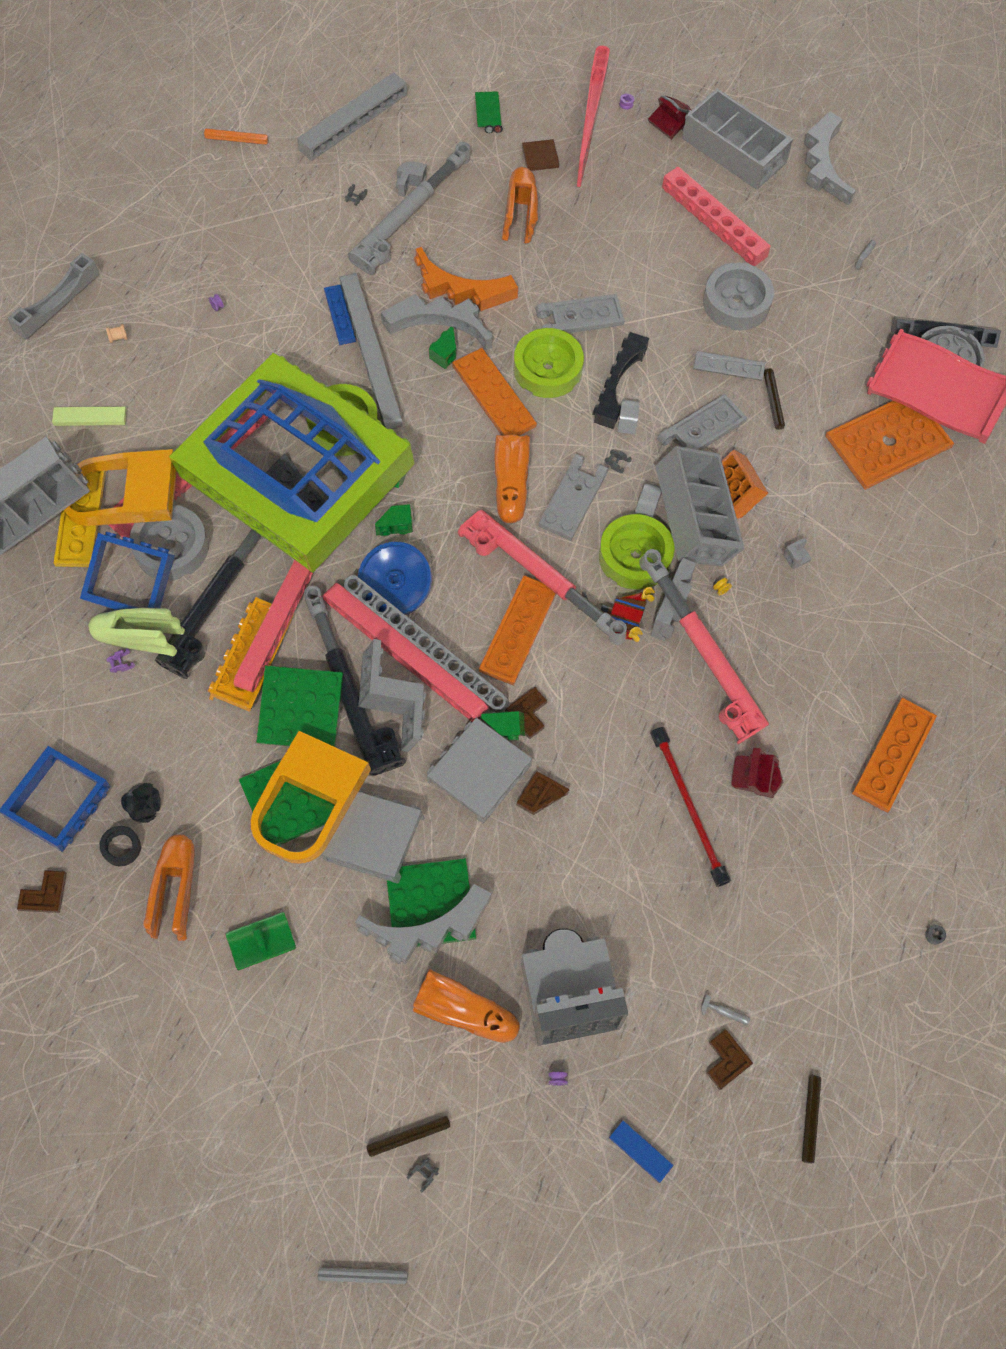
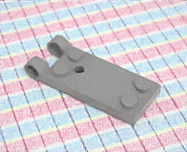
(586, 313)
(708, 422)
(570, 505)

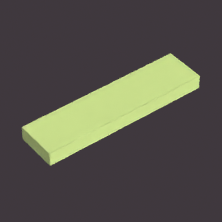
(89, 416)

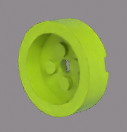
(549, 347)
(361, 401)
(633, 534)

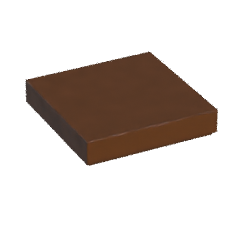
(540, 155)

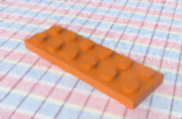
(494, 394)
(517, 631)
(894, 755)

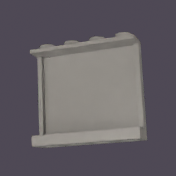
(479, 769)
(374, 836)

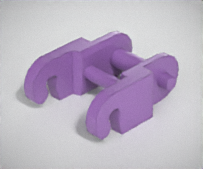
(118, 655)

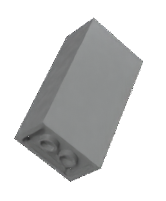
(737, 138)
(36, 490)
(699, 506)

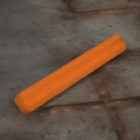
(236, 136)

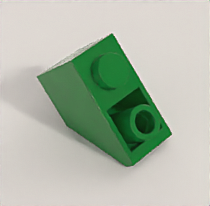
(444, 349)
(395, 521)

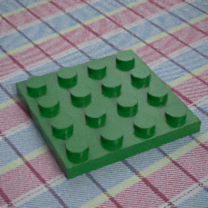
(299, 702)
(292, 811)
(428, 893)

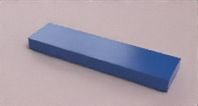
(339, 314)

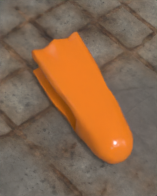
(522, 191)
(511, 474)
(175, 861)
(458, 1006)

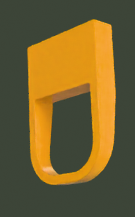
(147, 488)
(320, 771)

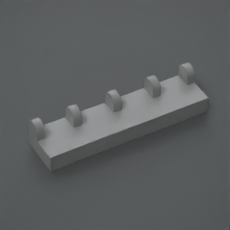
(729, 365)

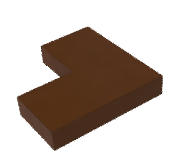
(529, 705)
(46, 899)
(733, 1060)

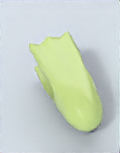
(137, 629)

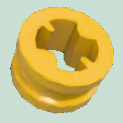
(722, 586)

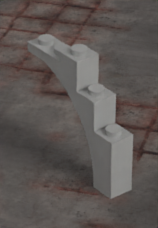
(822, 172)
(415, 312)
(403, 941)

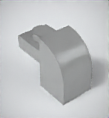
(410, 174)
(628, 416)
(648, 500)

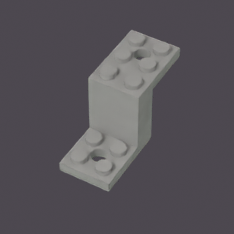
(392, 696)

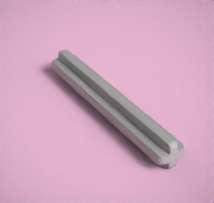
(362, 1275)

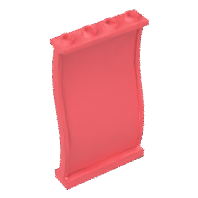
(940, 385)

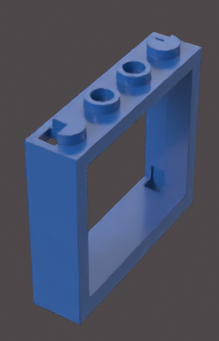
(95, 562)
(32, 780)

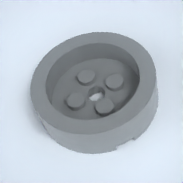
(742, 283)
(957, 342)
(184, 530)

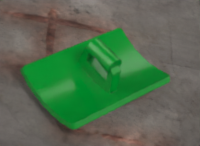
(260, 940)

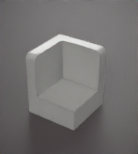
(796, 554)

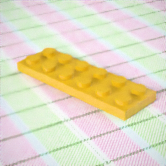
(75, 541)

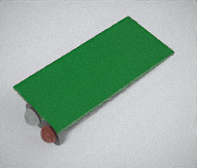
(488, 111)

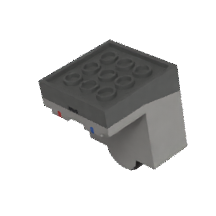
(572, 988)

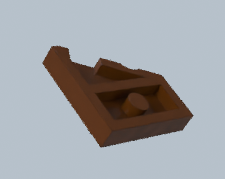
(541, 793)

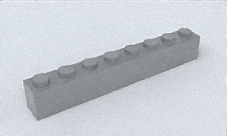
(352, 116)

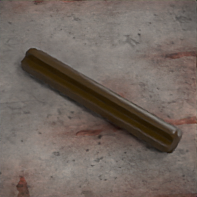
(774, 399)
(811, 1119)
(408, 1136)

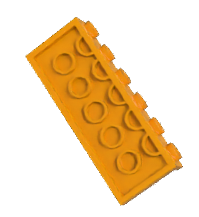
(224, 685)

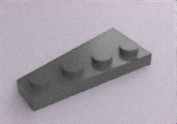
(289, 476)

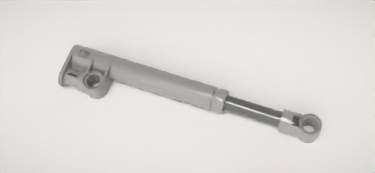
(374, 248)

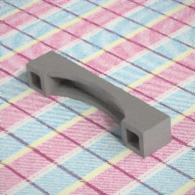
(80, 274)

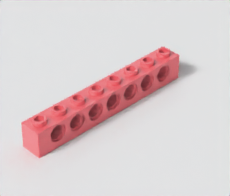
(716, 216)

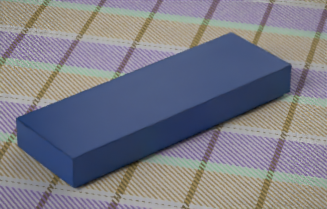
(641, 1151)

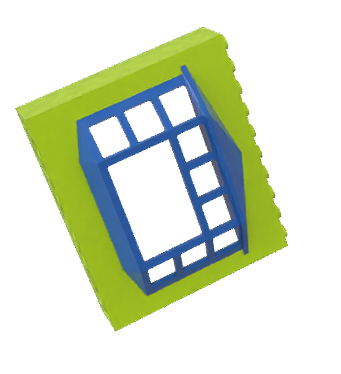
(266, 503)

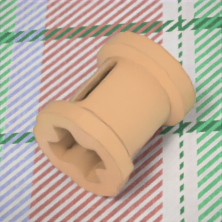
(116, 333)

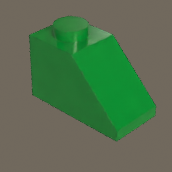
(506, 724)

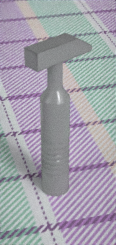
(865, 254)
(724, 1011)

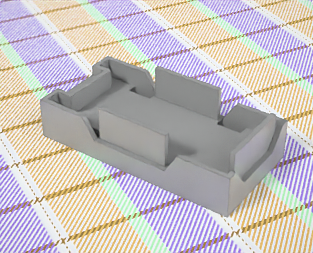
(662, 628)

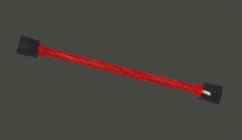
(719, 873)

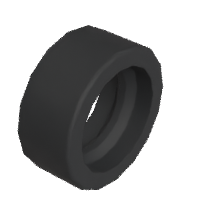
(108, 836)

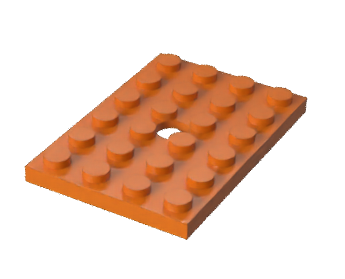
(873, 461)

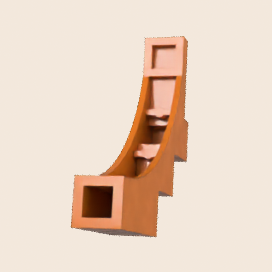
(482, 292)

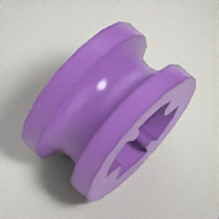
(626, 105)
(216, 302)
(558, 1078)

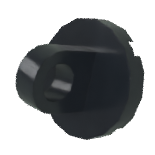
(142, 802)

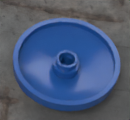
(398, 575)

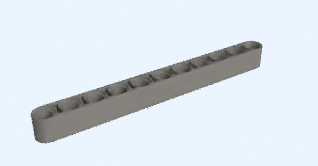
(370, 351)
(417, 639)

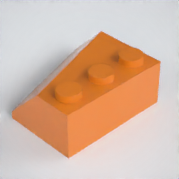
(743, 483)

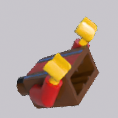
(630, 611)

